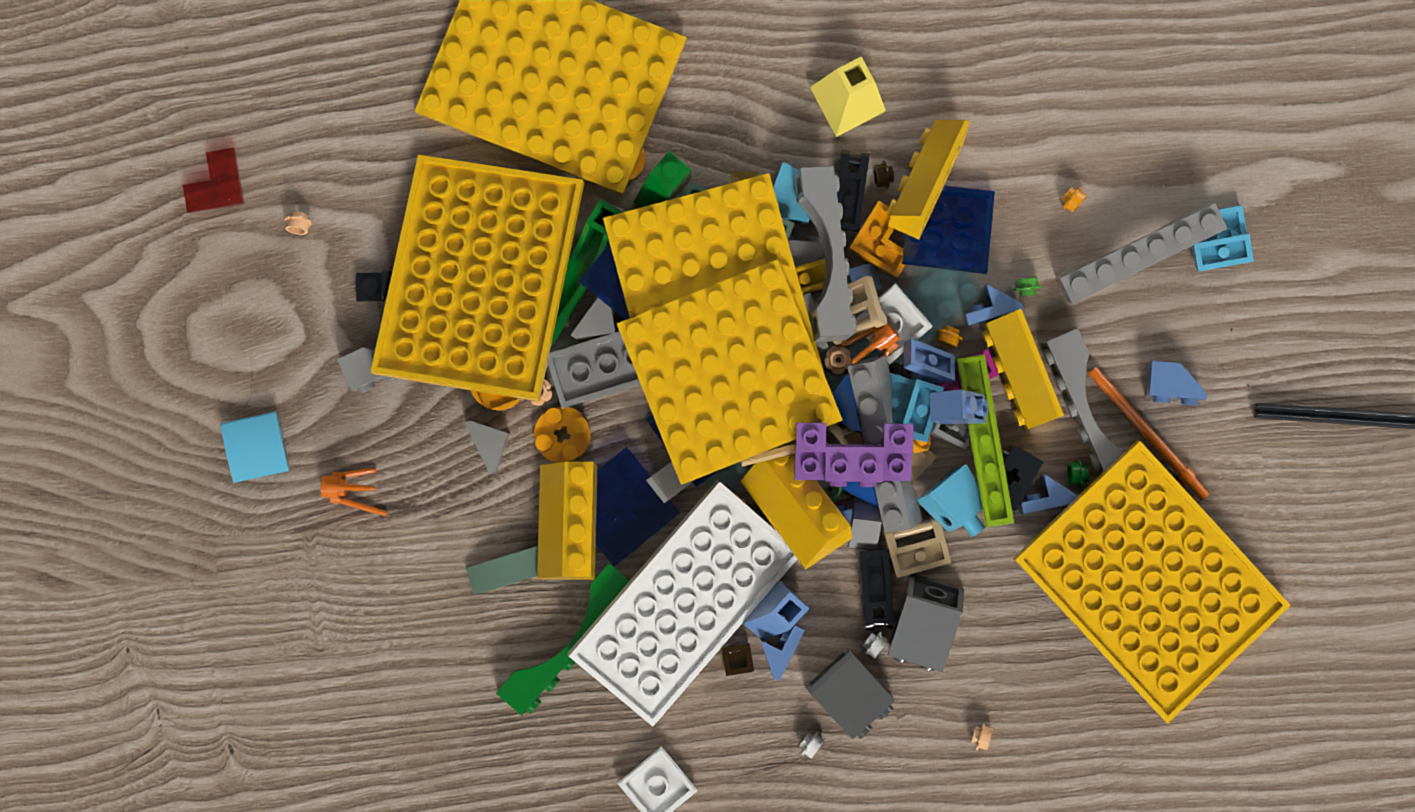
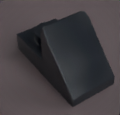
(372, 286)

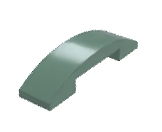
(503, 570)

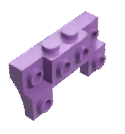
(853, 461)

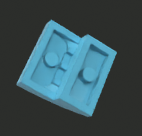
(1226, 247)
(912, 404)
(254, 447)

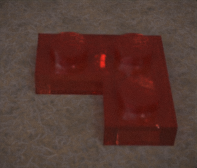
(222, 189)

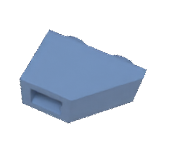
(1172, 381)
(958, 407)
(776, 612)

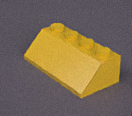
(927, 177)
(1022, 370)
(797, 509)
(567, 521)

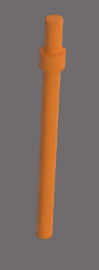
(1185, 474)

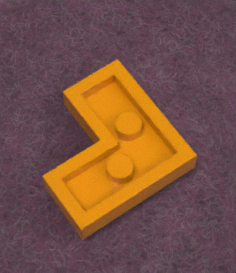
(873, 242)

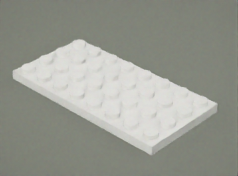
(684, 603)

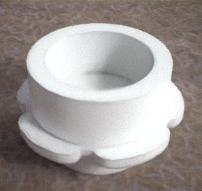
(874, 644)
(811, 744)

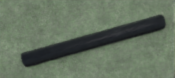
(1334, 415)

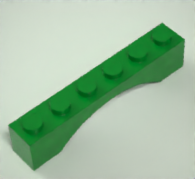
(589, 247)
(527, 684)

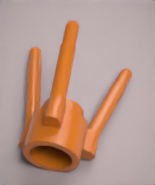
(883, 338)
(335, 487)

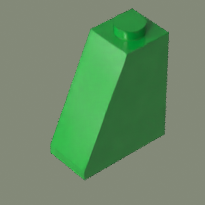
(664, 181)

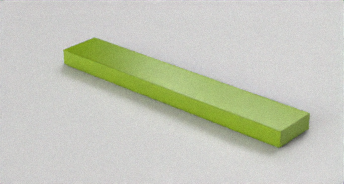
(987, 446)

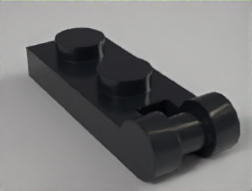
(852, 189)
(876, 588)

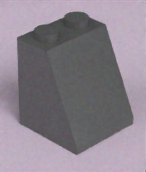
(926, 622)
(851, 695)

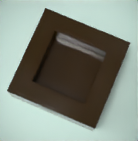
(737, 659)

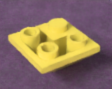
(848, 97)

